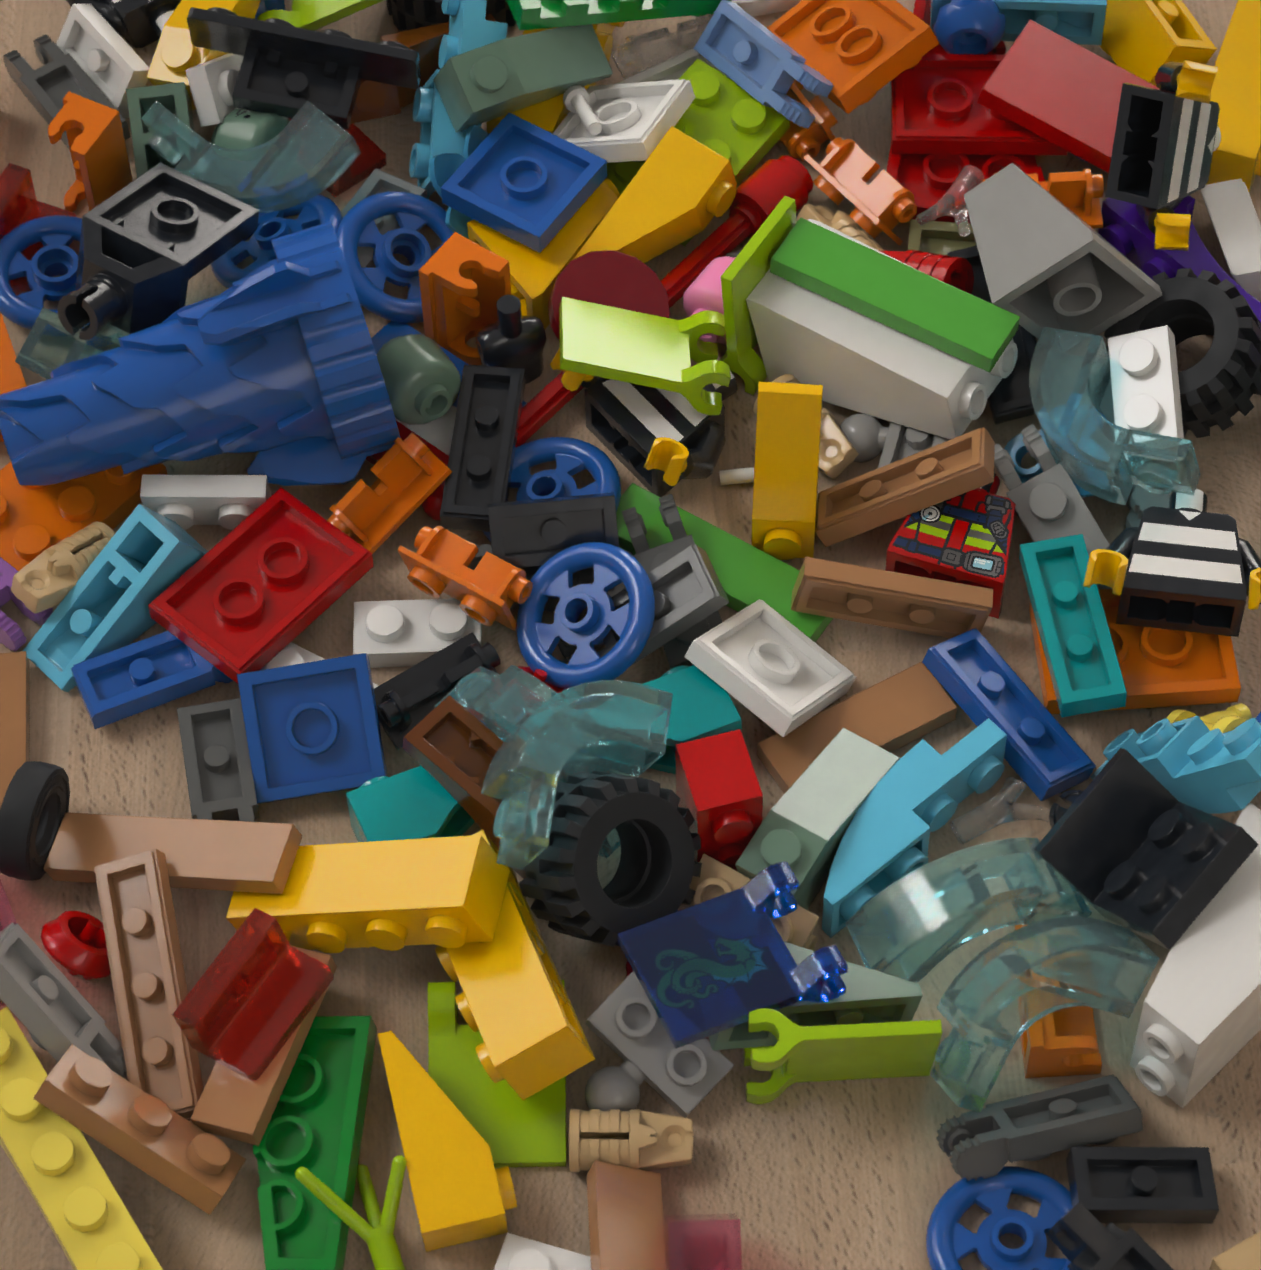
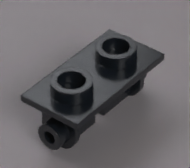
(415, 692)

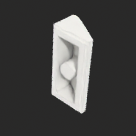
(1237, 231)

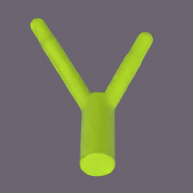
(380, 1226)

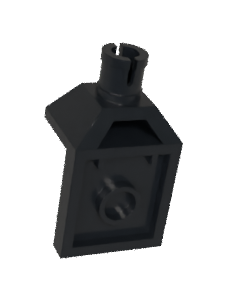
(145, 249)
(1141, 851)

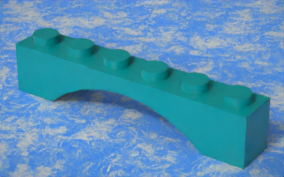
(420, 807)

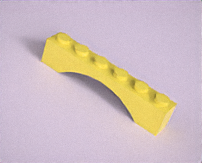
(62, 1168)

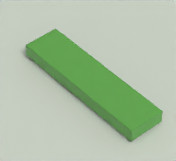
(895, 294)
(740, 567)

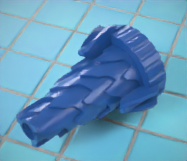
(259, 368)

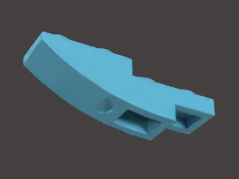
(437, 135)
(1198, 765)
(896, 818)

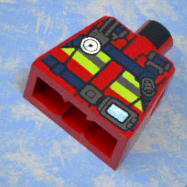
(958, 541)

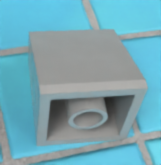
(1050, 261)

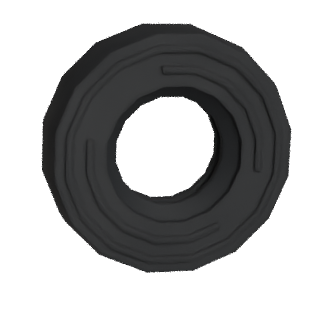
(32, 818)

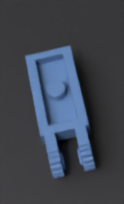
(759, 61)

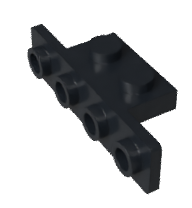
(298, 65)

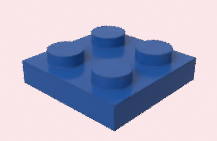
(524, 182)
(312, 727)

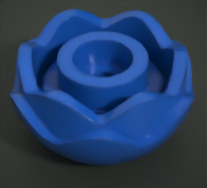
(969, 26)

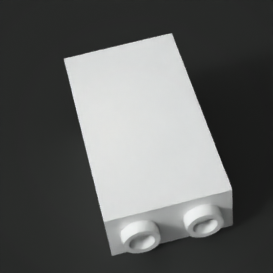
(867, 362)
(1207, 988)

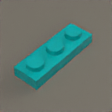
(1072, 626)

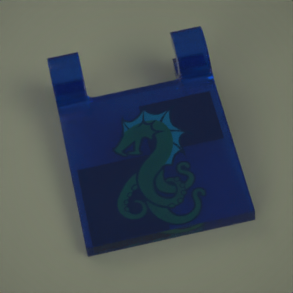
(727, 959)

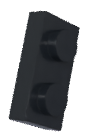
(538, 529)
(1143, 1184)

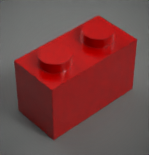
(721, 793)

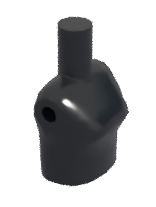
(513, 340)

